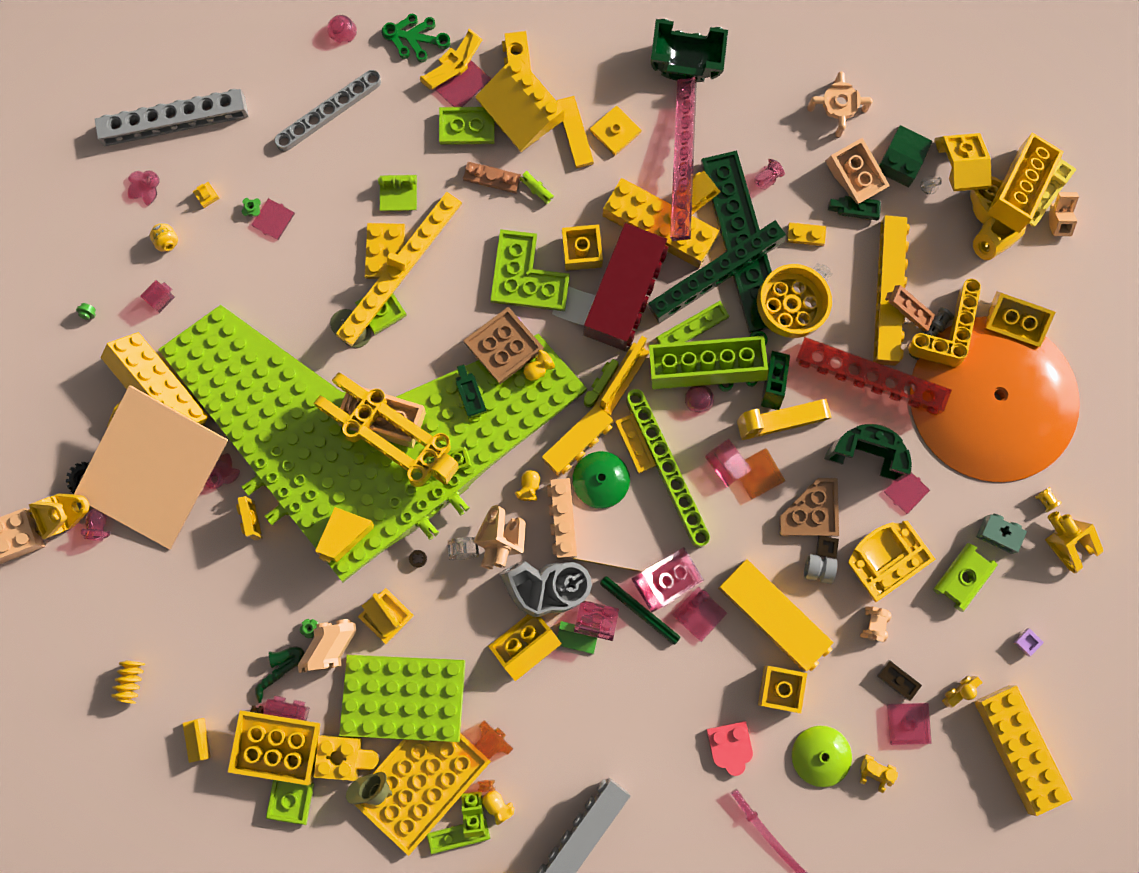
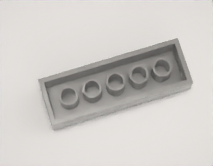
(587, 829)

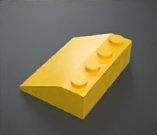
(520, 104)
(274, 748)

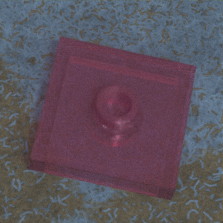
(909, 723)

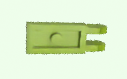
(600, 384)

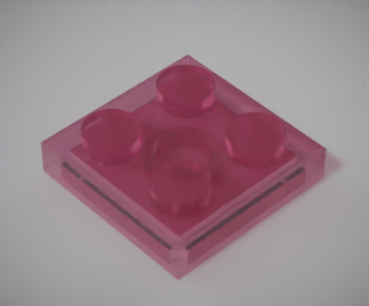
(596, 620)

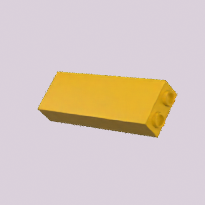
(776, 616)

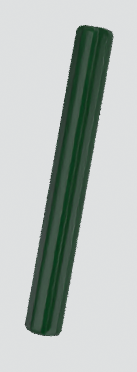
(640, 610)

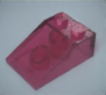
(667, 580)

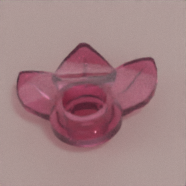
(141, 187)
(223, 471)

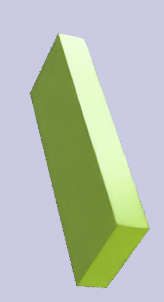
(453, 838)

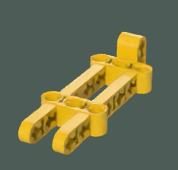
(443, 466)

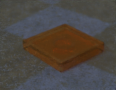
(763, 475)

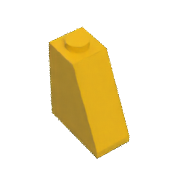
(342, 534)

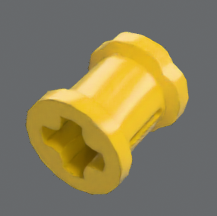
(1048, 499)

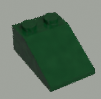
(905, 156)

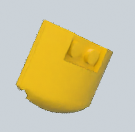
(889, 558)

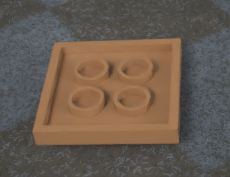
(503, 345)

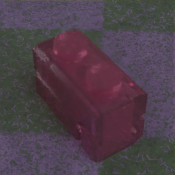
(280, 708)

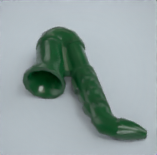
(286, 660)

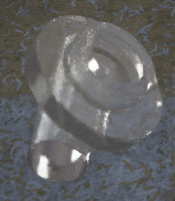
(930, 184)

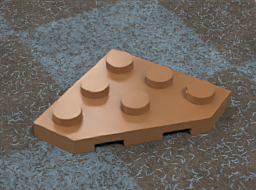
(813, 511)

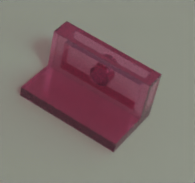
(728, 462)

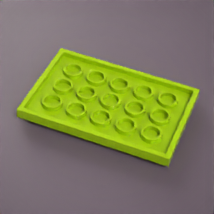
(402, 698)

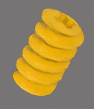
(127, 681)

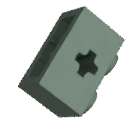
(1013, 533)

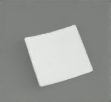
(577, 306)

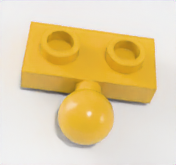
(966, 691)

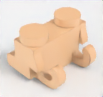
(877, 624)

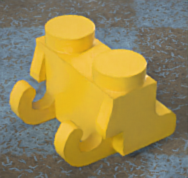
(877, 772)

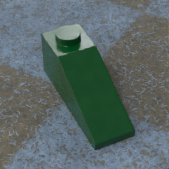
(776, 382)

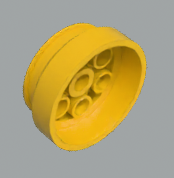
(812, 289)

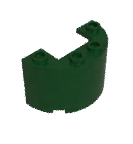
(686, 54)
(877, 441)

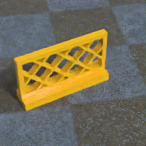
(623, 376)

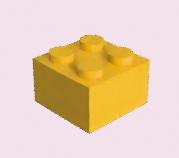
(582, 247)
(782, 689)

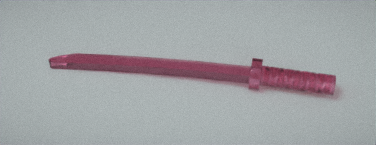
(752, 816)

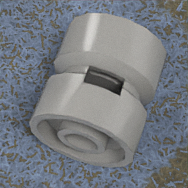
(821, 569)

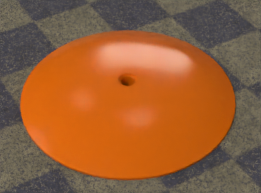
(1004, 436)

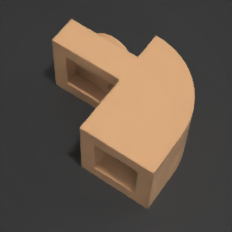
(1061, 214)

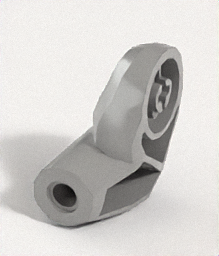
(547, 590)

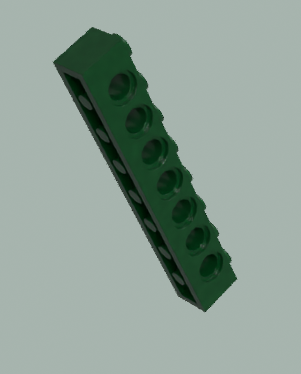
(717, 271)

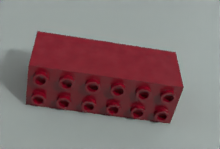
(625, 287)

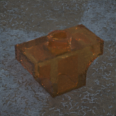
(492, 741)

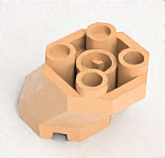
(327, 646)

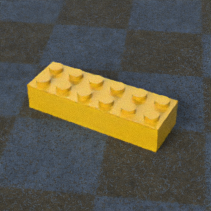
(1025, 183)
(646, 211)
(139, 366)
(1023, 750)

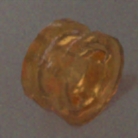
(486, 785)

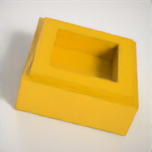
(397, 261)

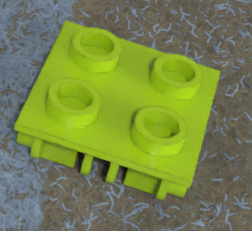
(398, 192)

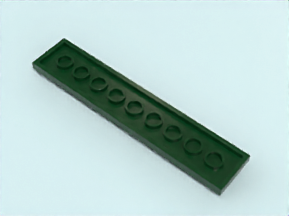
(737, 223)

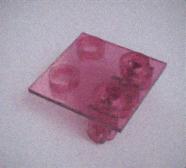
(699, 614)

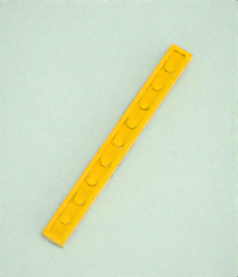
(392, 277)

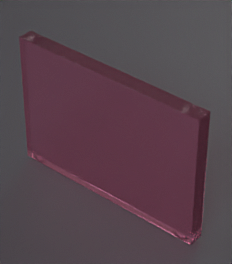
(463, 88)

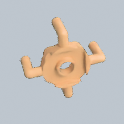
(837, 110)

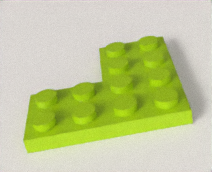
(517, 281)

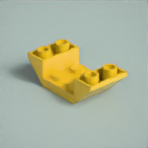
(968, 160)

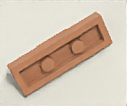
(492, 177)
(910, 307)

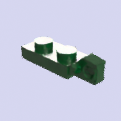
(848, 207)
(469, 393)

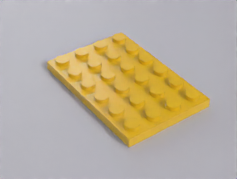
(424, 785)

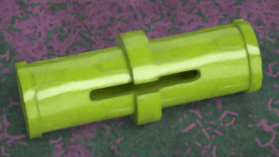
(536, 187)

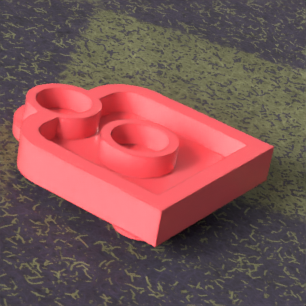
(731, 747)

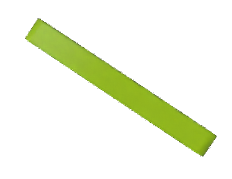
(674, 475)

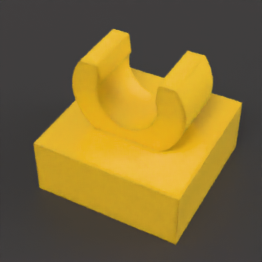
(206, 194)

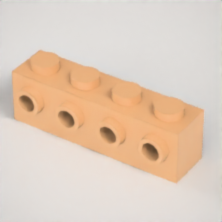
(563, 524)

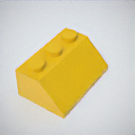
(1019, 319)
(524, 645)

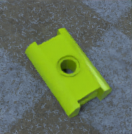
(978, 572)

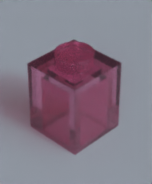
(158, 295)

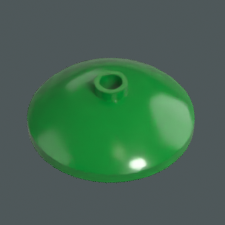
(596, 492)

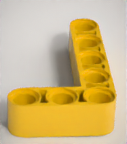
(958, 329)
(753, 424)

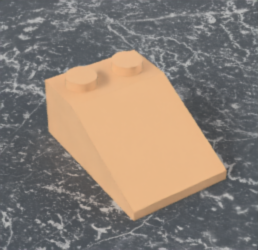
(857, 171)

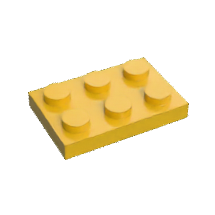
(380, 241)

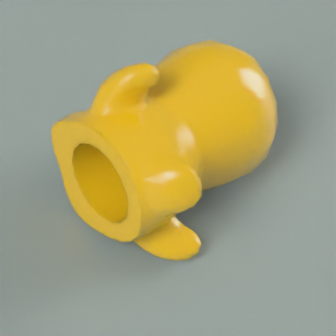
(538, 368)
(530, 484)
(495, 806)

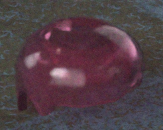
(341, 28)
(699, 399)

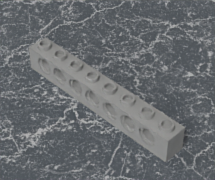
(163, 124)

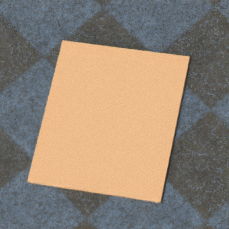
(150, 467)

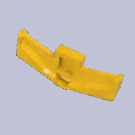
(453, 62)

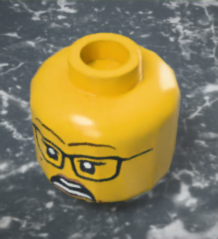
(163, 237)

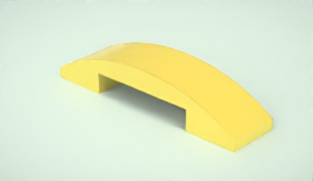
(1060, 177)

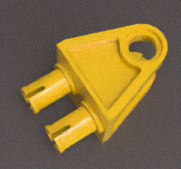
(58, 513)
(1066, 536)

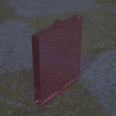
(273, 219)
(907, 492)

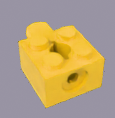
(342, 758)

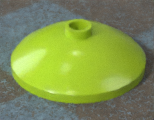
(808, 752)

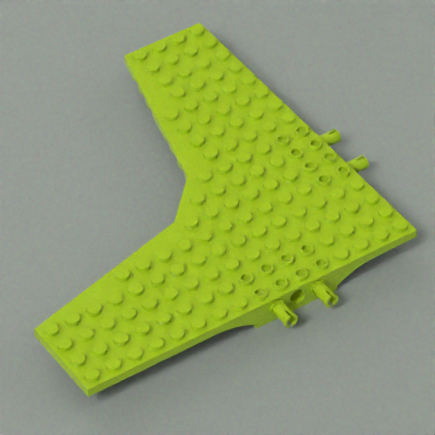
(302, 456)

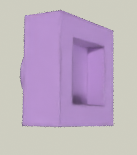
(1028, 642)

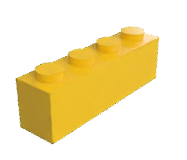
(577, 440)

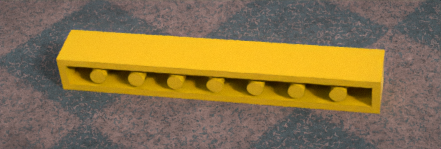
(891, 272)

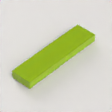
(695, 325)

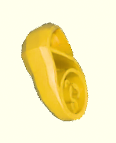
(994, 235)

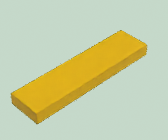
(575, 133)

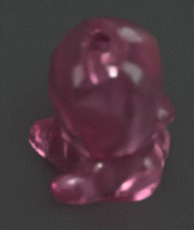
(768, 176)
(94, 526)

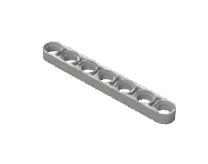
(324, 118)

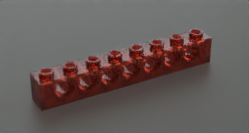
(938, 393)

